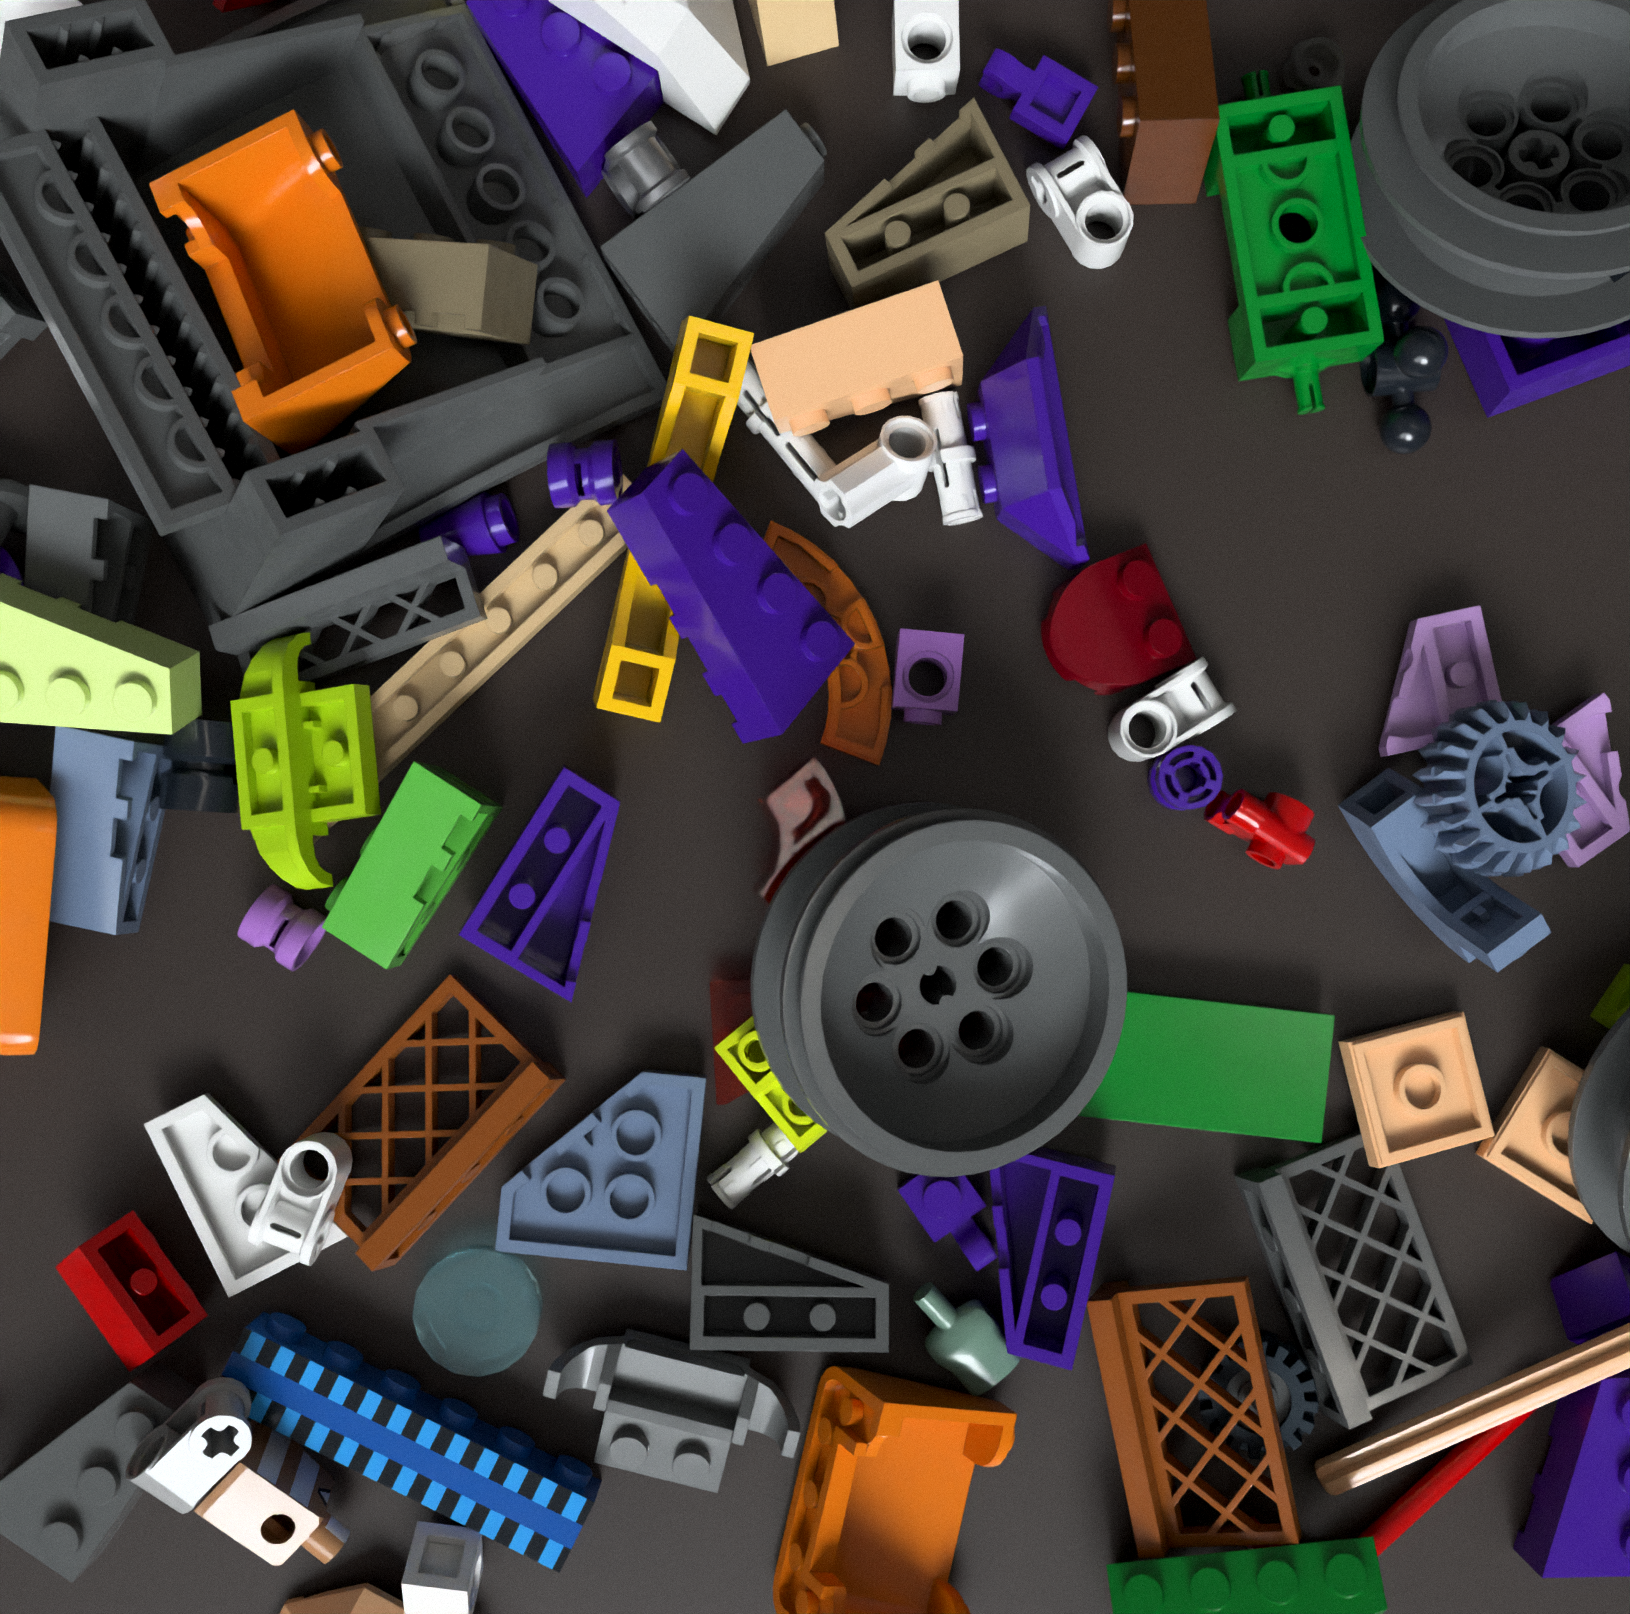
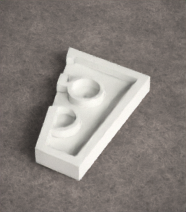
(221, 1183)

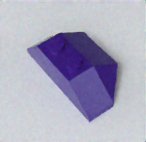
(1028, 446)

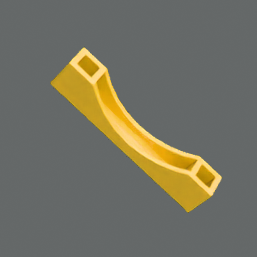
(695, 418)

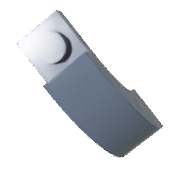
(1456, 905)

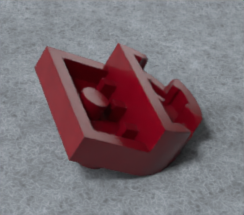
(1114, 625)

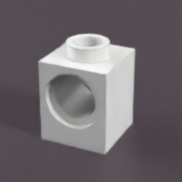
(930, 23)
(442, 1570)

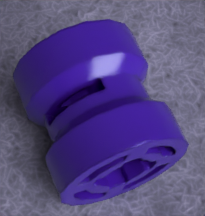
(584, 473)
(1173, 775)

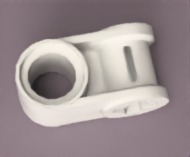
(1080, 191)
(1177, 708)
(297, 1207)

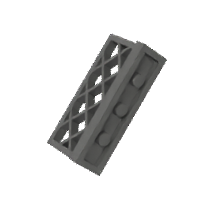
(1313, 1305)

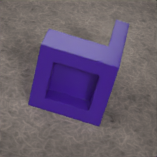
(1594, 1297)

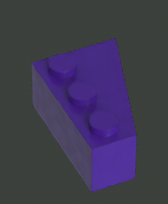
(571, 79)
(547, 885)
(1048, 1240)
(1584, 1490)

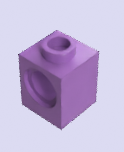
(932, 647)

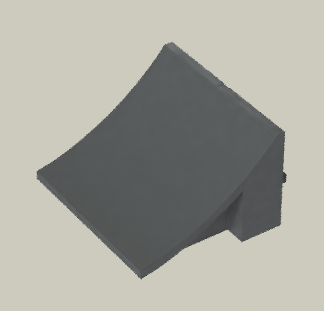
(425, 147)

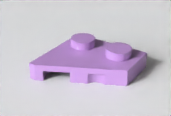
(1440, 671)
(1605, 813)

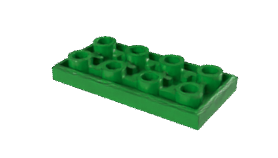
(1218, 1068)

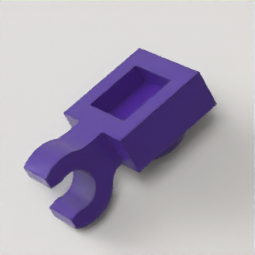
(1047, 99)
(947, 1207)

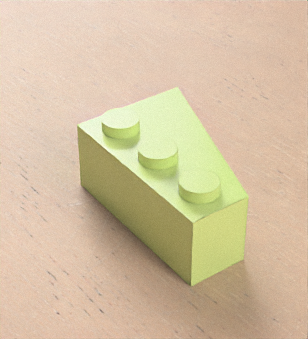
(89, 671)

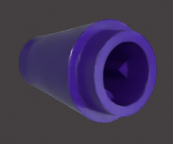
(480, 525)

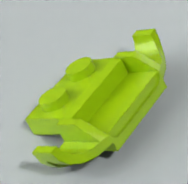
(300, 760)

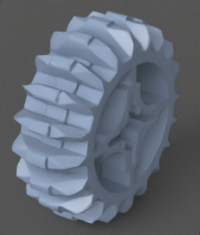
(1499, 788)

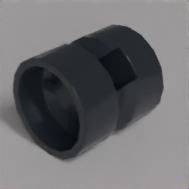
(201, 770)

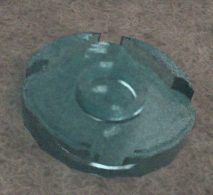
(477, 1310)

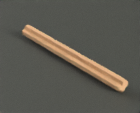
(1476, 1412)

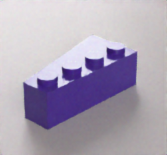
(1522, 370)

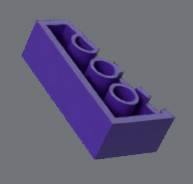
(730, 595)

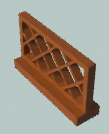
(468, 1149)
(1138, 1424)

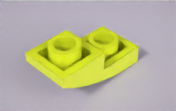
(746, 1060)

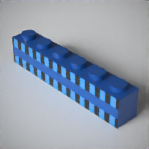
(412, 1439)

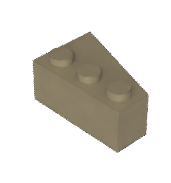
(932, 218)
(456, 286)

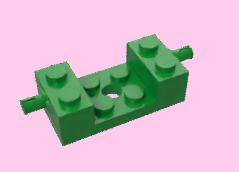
(1308, 299)

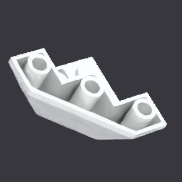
(686, 41)

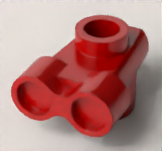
(1271, 826)

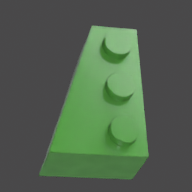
(409, 864)

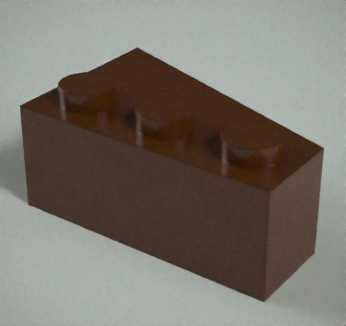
(1163, 98)

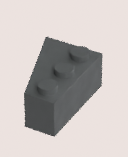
(779, 1297)

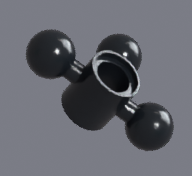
(1401, 366)

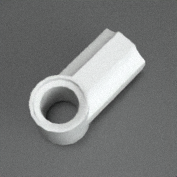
(879, 473)

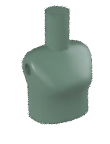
(966, 1340)

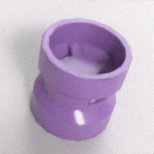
(282, 927)

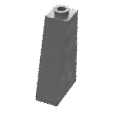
(717, 228)

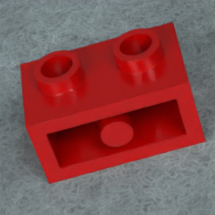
(131, 1290)

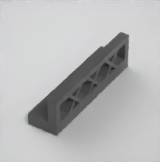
(359, 594)

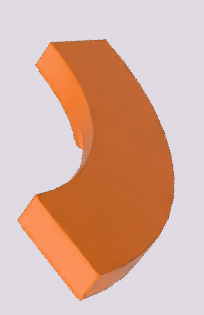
(861, 682)

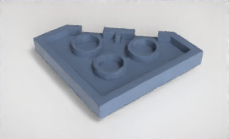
(615, 1181)

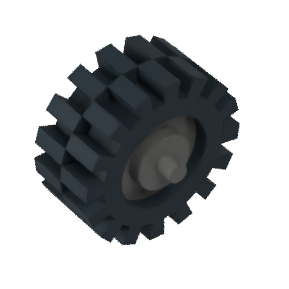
(1292, 1391)

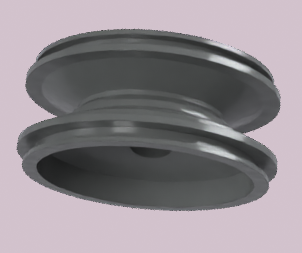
(1040, 1013)

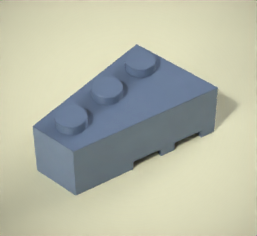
(105, 828)

